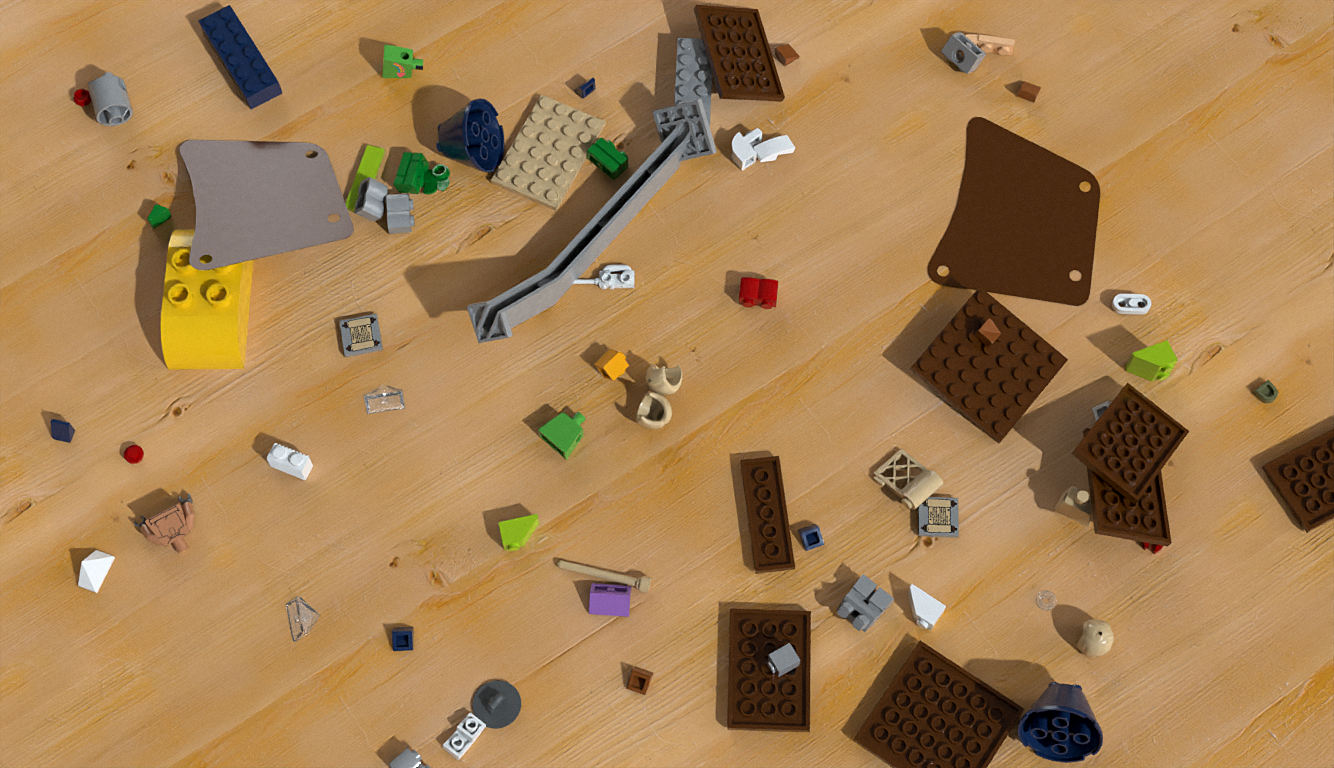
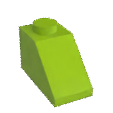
(517, 531)

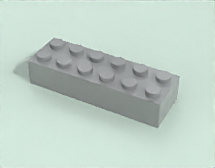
(693, 74)

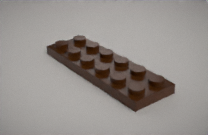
(767, 514)

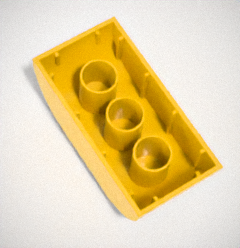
(203, 310)

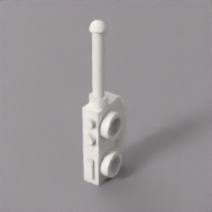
(612, 281)

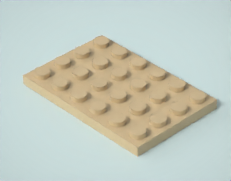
(548, 152)

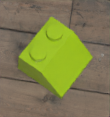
(1152, 362)

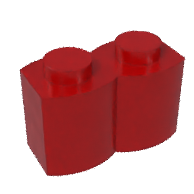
(758, 292)

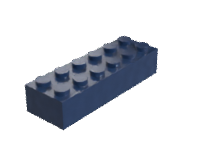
(240, 57)

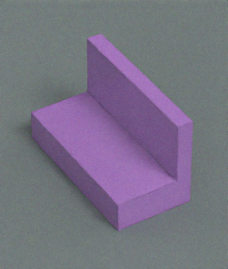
(609, 599)

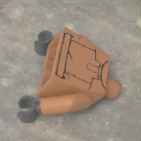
(170, 525)

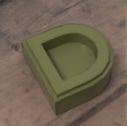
(1266, 392)

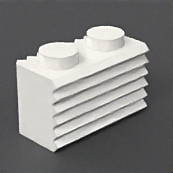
(289, 461)

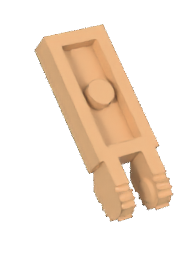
(993, 44)

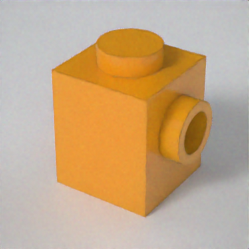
(612, 364)

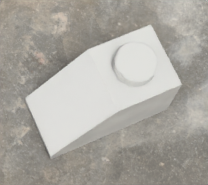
(924, 608)

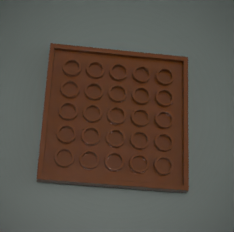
(992, 382)
(937, 716)

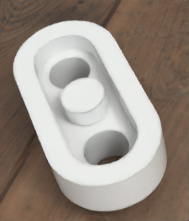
(1131, 303)

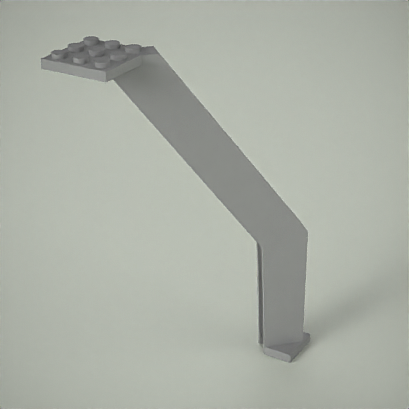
(683, 136)

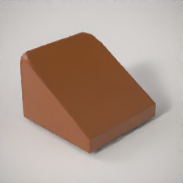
(786, 54)
(1029, 91)
(639, 680)

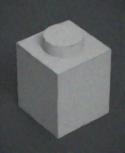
(783, 660)

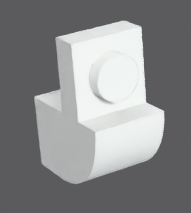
(742, 148)

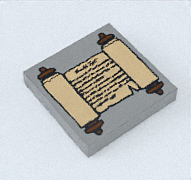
(361, 335)
(938, 517)

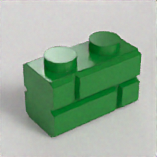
(608, 158)
(411, 173)

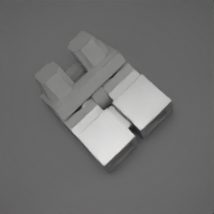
(863, 604)

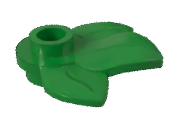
(436, 179)

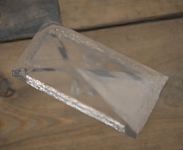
(384, 399)
(301, 617)

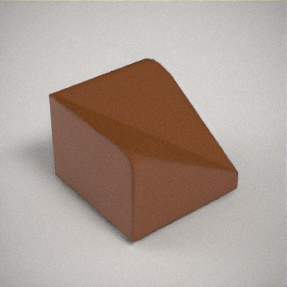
(988, 333)

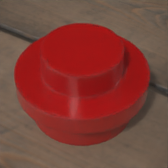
(82, 97)
(133, 454)

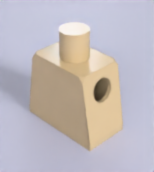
(1075, 505)

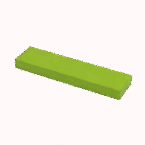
(368, 168)

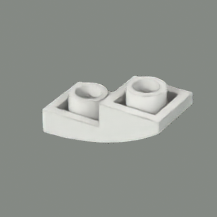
(773, 147)
(464, 736)

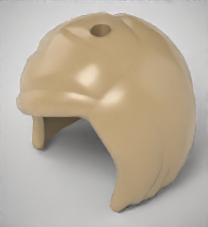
(663, 380)
(653, 411)
(1091, 642)

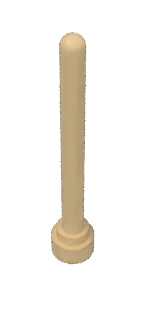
(642, 583)

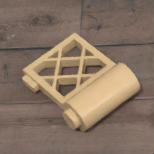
(918, 489)

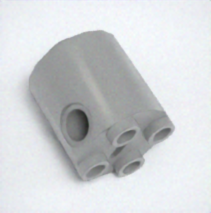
(110, 100)

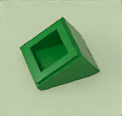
(158, 216)

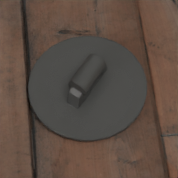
(497, 704)

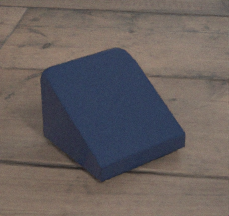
(586, 88)
(62, 430)
(811, 537)
(403, 638)

